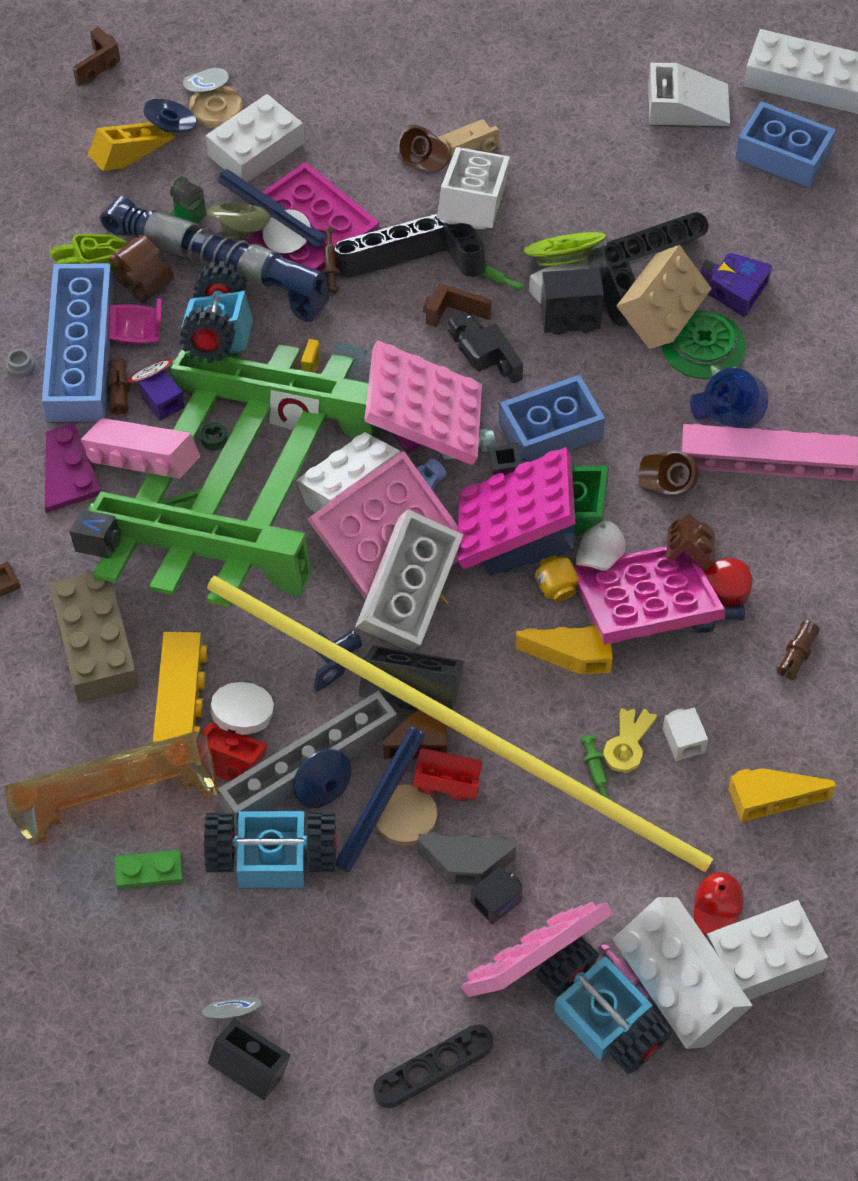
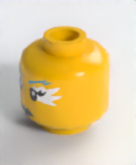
(557, 578)

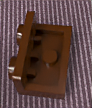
(693, 538)

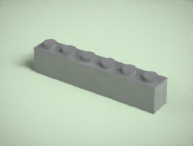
(274, 777)

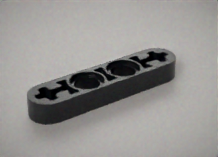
(430, 1062)

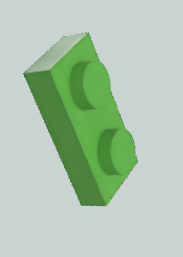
(148, 869)

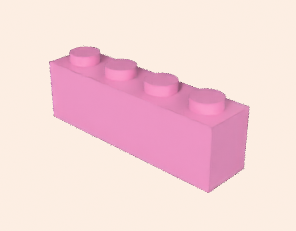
(140, 448)

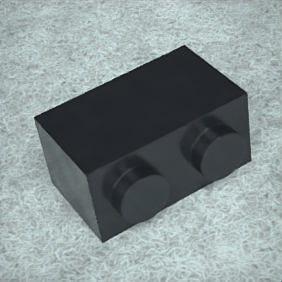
(248, 1059)

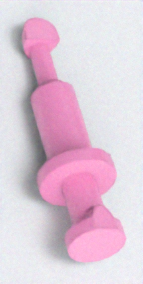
(626, 971)

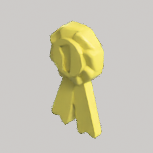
(624, 751)

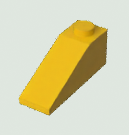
(124, 144)
(772, 791)

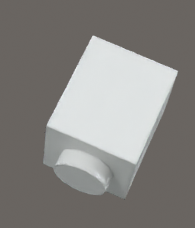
(685, 733)

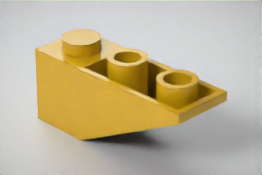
(570, 648)

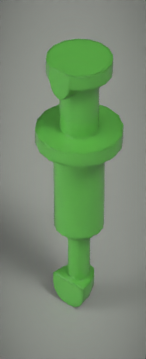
(500, 277)
(594, 760)

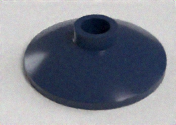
(169, 115)
(322, 778)

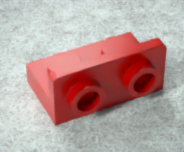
(233, 752)

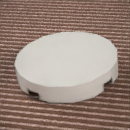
(242, 708)

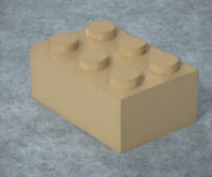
(664, 297)

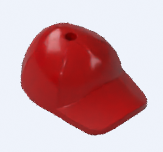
(715, 907)

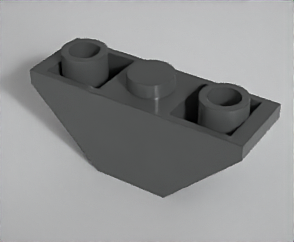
(465, 857)

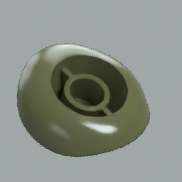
(239, 218)

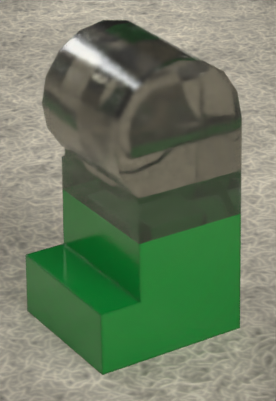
(188, 200)

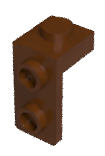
(105, 58)
(452, 297)

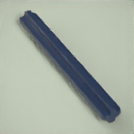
(258, 198)
(379, 799)

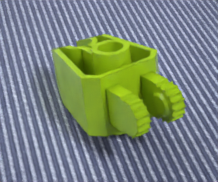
(87, 249)

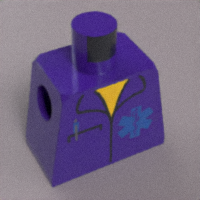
(737, 281)

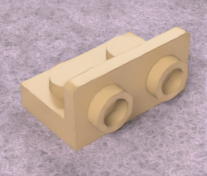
(474, 136)

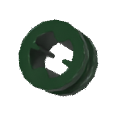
(212, 429)

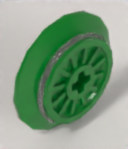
(705, 358)

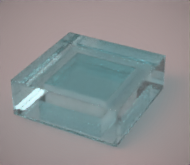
(349, 350)

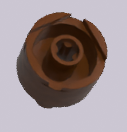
(141, 268)

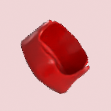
(730, 581)

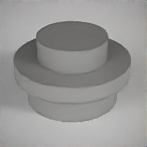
(19, 362)

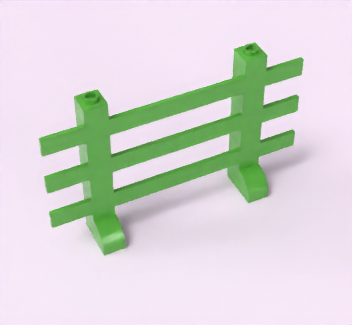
(199, 530)

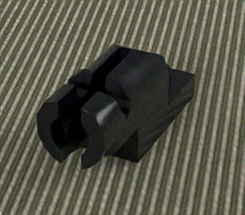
(485, 346)

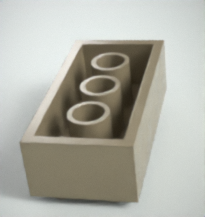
(93, 636)

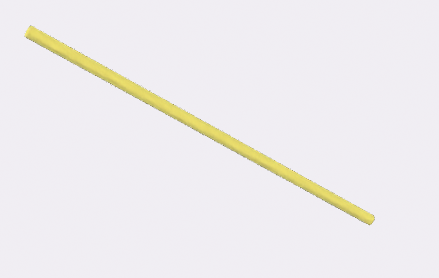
(461, 724)

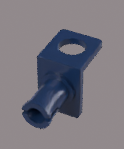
(348, 643)

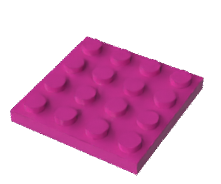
(323, 206)
(516, 508)
(647, 595)

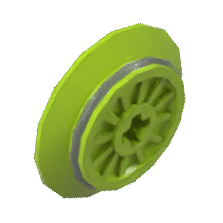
(565, 248)

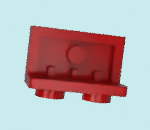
(447, 774)

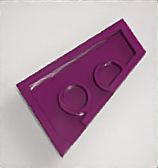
(67, 469)

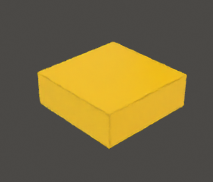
(311, 356)

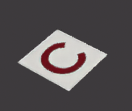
(288, 408)

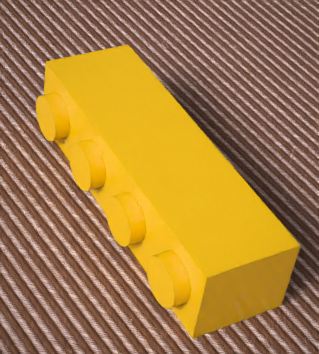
(179, 685)

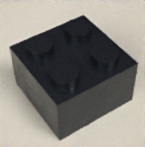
(571, 300)

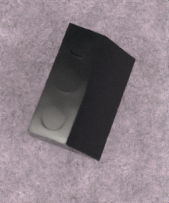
(428, 674)

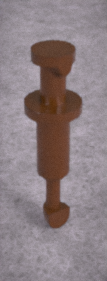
(330, 262)

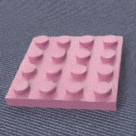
(424, 402)
(363, 517)
(535, 948)

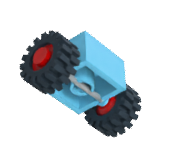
(218, 315)
(270, 846)
(603, 1006)

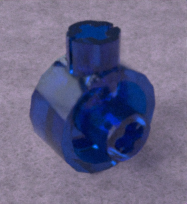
(732, 399)

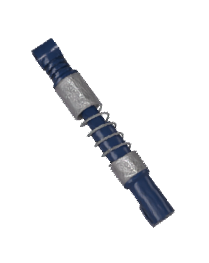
(258, 264)

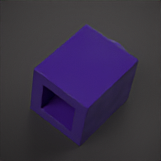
(161, 394)

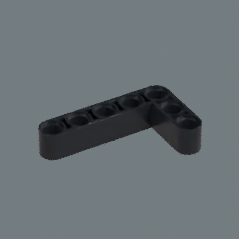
(410, 242)
(617, 255)

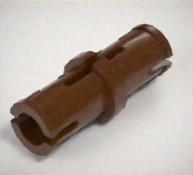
(117, 372)
(798, 650)

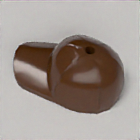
(414, 140)
(664, 472)

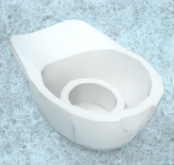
(601, 546)

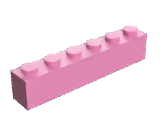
(772, 452)

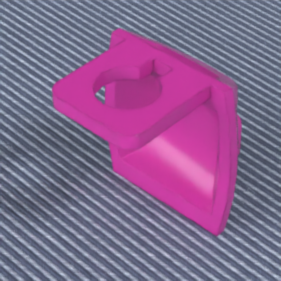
(135, 323)

